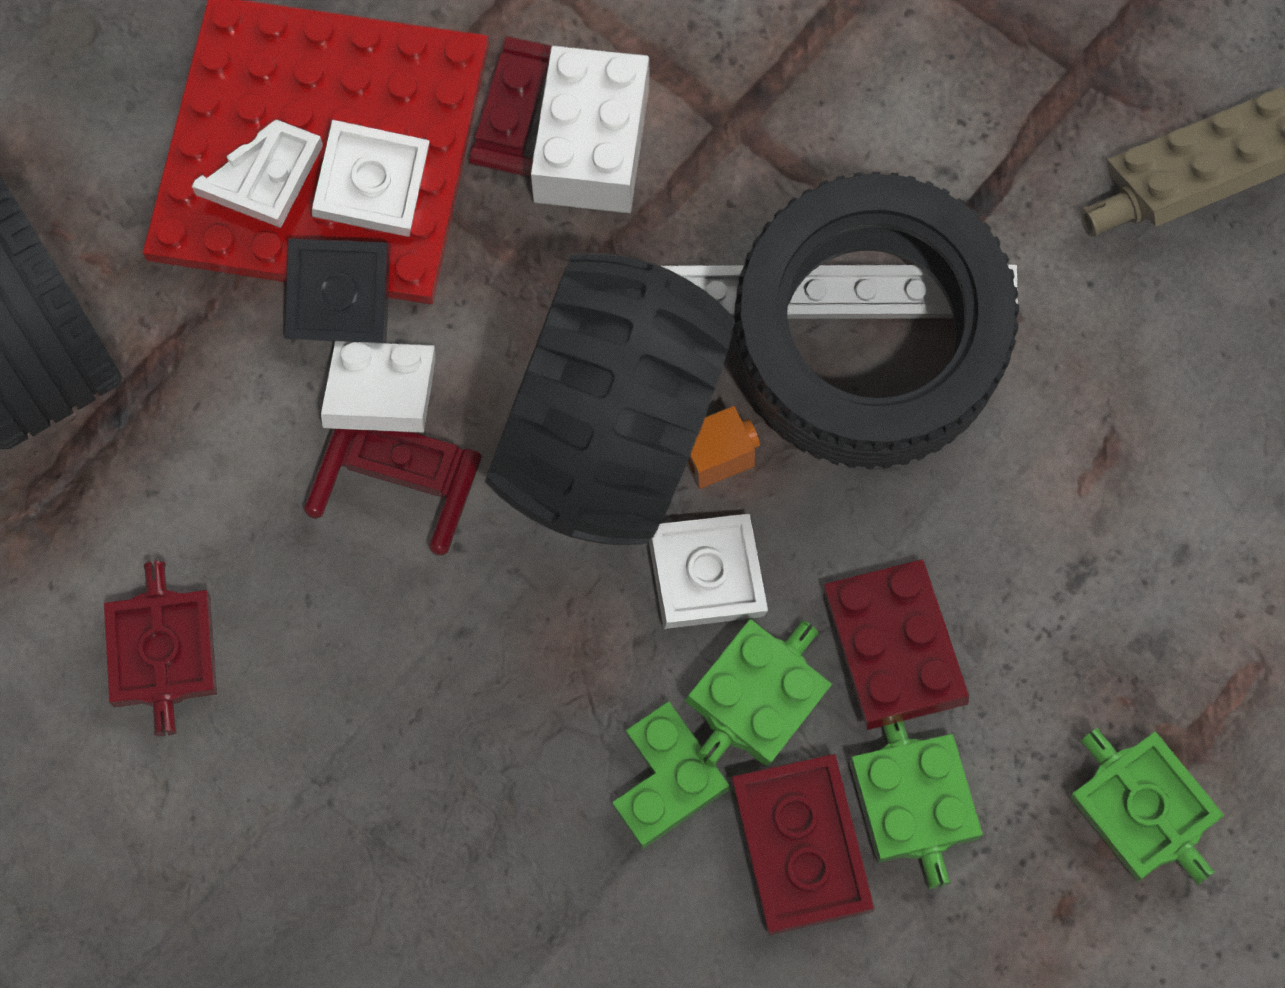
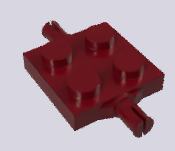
(160, 648)

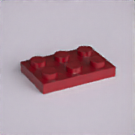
(895, 644)
(802, 844)

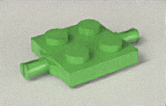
(757, 693)
(916, 800)
(1147, 806)

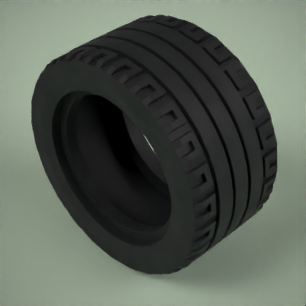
(889, 217)
(46, 341)

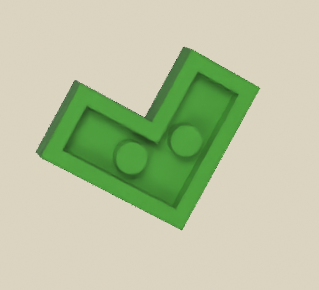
(679, 780)

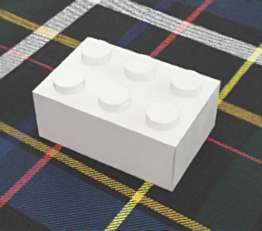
(590, 129)

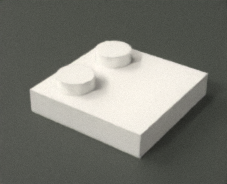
(370, 178)
(378, 386)
(707, 571)

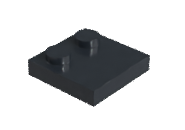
(337, 291)

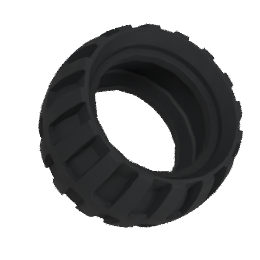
(611, 400)

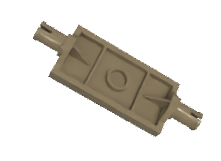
(1195, 165)

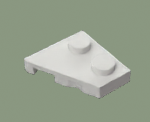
(264, 174)

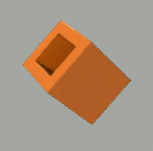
(723, 448)

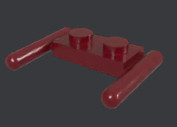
(511, 107)
(405, 461)

